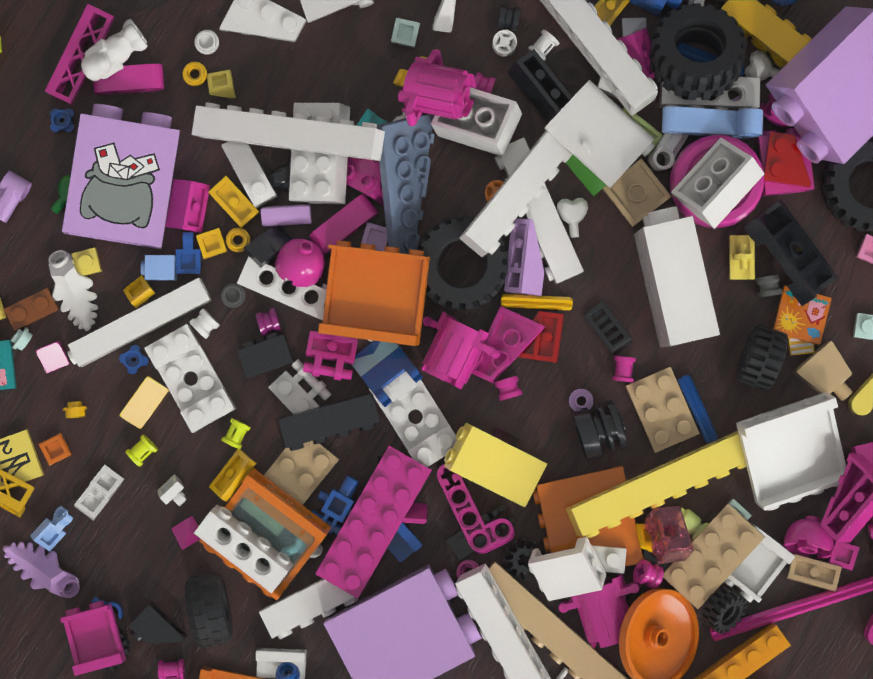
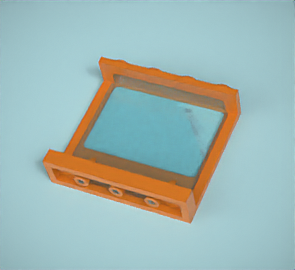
(279, 520)

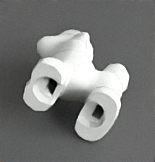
(109, 55)

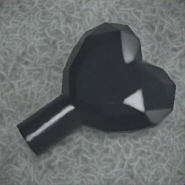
(281, 176)

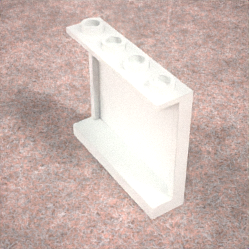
(792, 451)

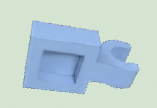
(51, 532)

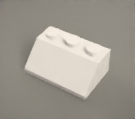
(718, 182)

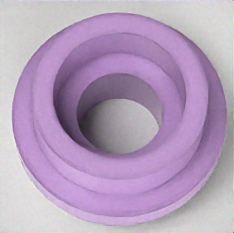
(577, 393)

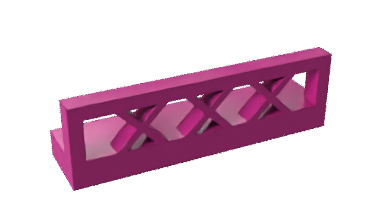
(74, 52)

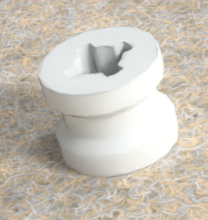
(507, 40)
(204, 323)

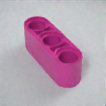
(132, 80)
(344, 223)

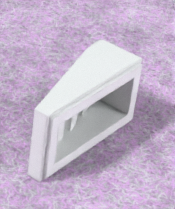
(445, 16)

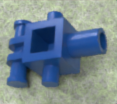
(338, 503)

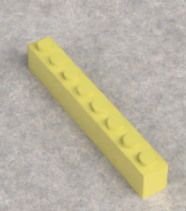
(656, 486)

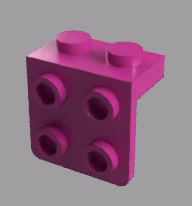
(365, 177)

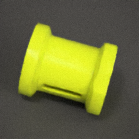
(236, 433)
(141, 450)

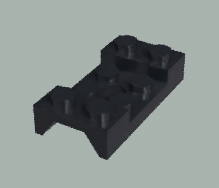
(780, 233)

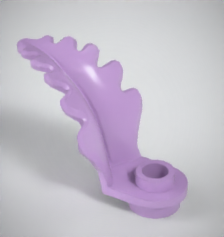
(42, 569)

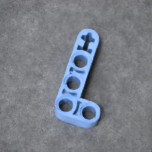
(708, 122)

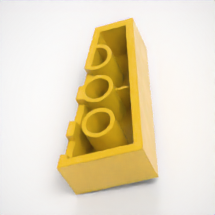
(767, 30)

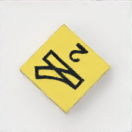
(19, 457)

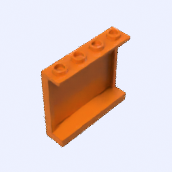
(375, 293)
(563, 493)

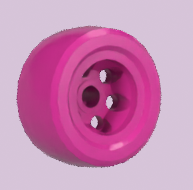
(691, 156)

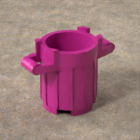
(436, 90)
(455, 350)
(602, 610)

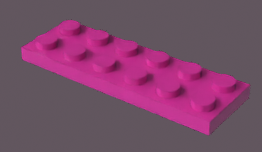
(373, 522)

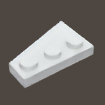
(263, 19)

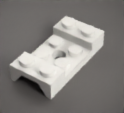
(174, 358)
(429, 438)

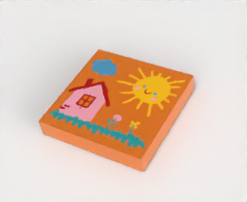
(804, 321)

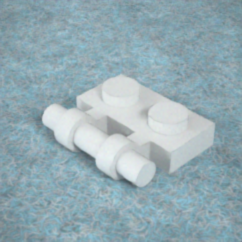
(293, 395)

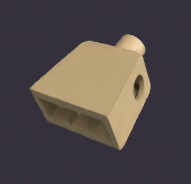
(826, 371)

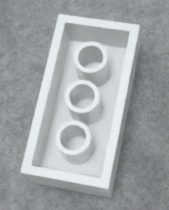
(319, 176)

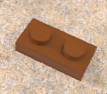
(31, 309)

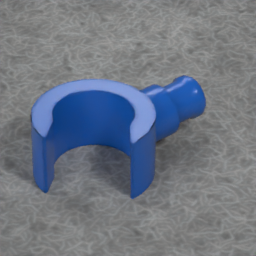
(116, 604)

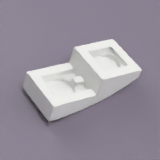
(99, 492)

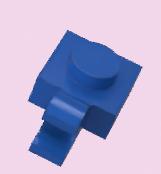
(188, 259)

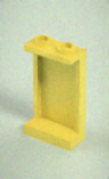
(494, 464)

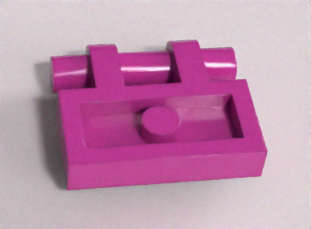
(330, 348)

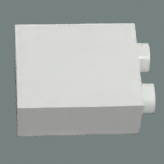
(675, 278)

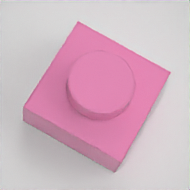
(866, 249)

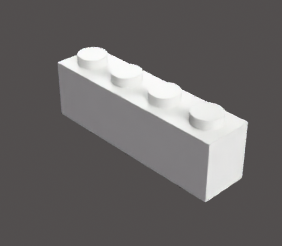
(303, 607)

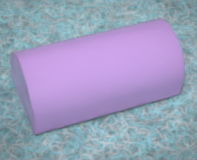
(286, 215)

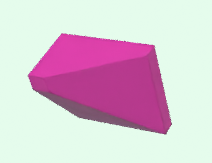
(185, 532)

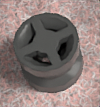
(769, 286)

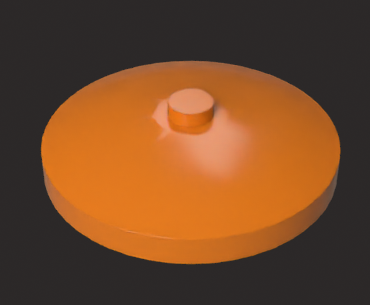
(659, 636)

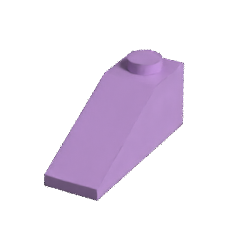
(524, 260)

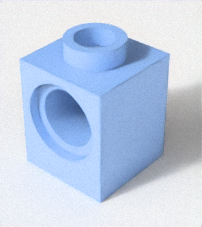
(159, 268)

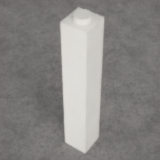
(139, 323)

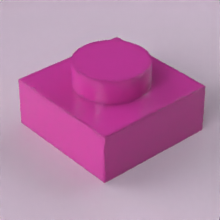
(843, 555)

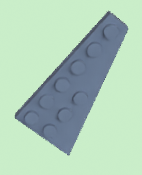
(405, 178)

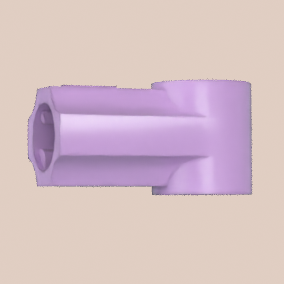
(12, 190)

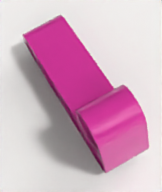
(469, 507)

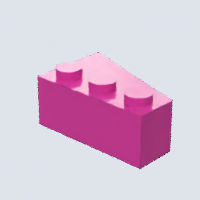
(852, 501)

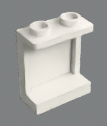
(760, 568)
(568, 571)

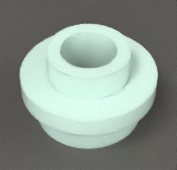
(21, 339)

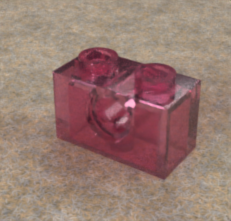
(678, 544)

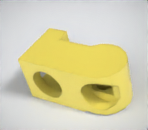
(862, 400)

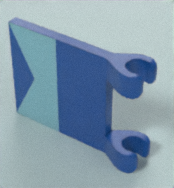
(381, 364)

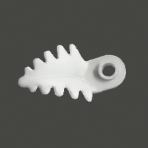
(73, 290)

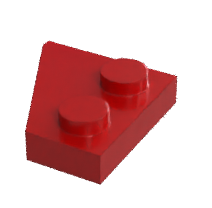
(784, 161)
(547, 343)

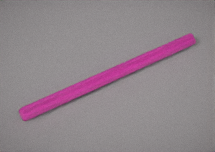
(797, 607)

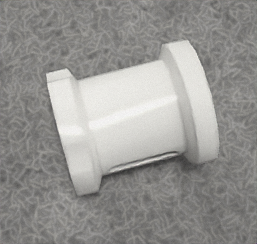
(544, 44)

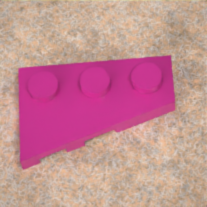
(510, 336)

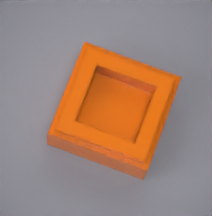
(55, 449)

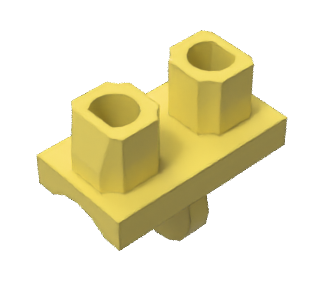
(741, 257)

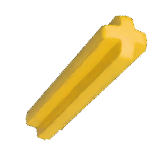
(536, 302)

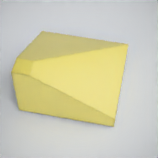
(221, 84)

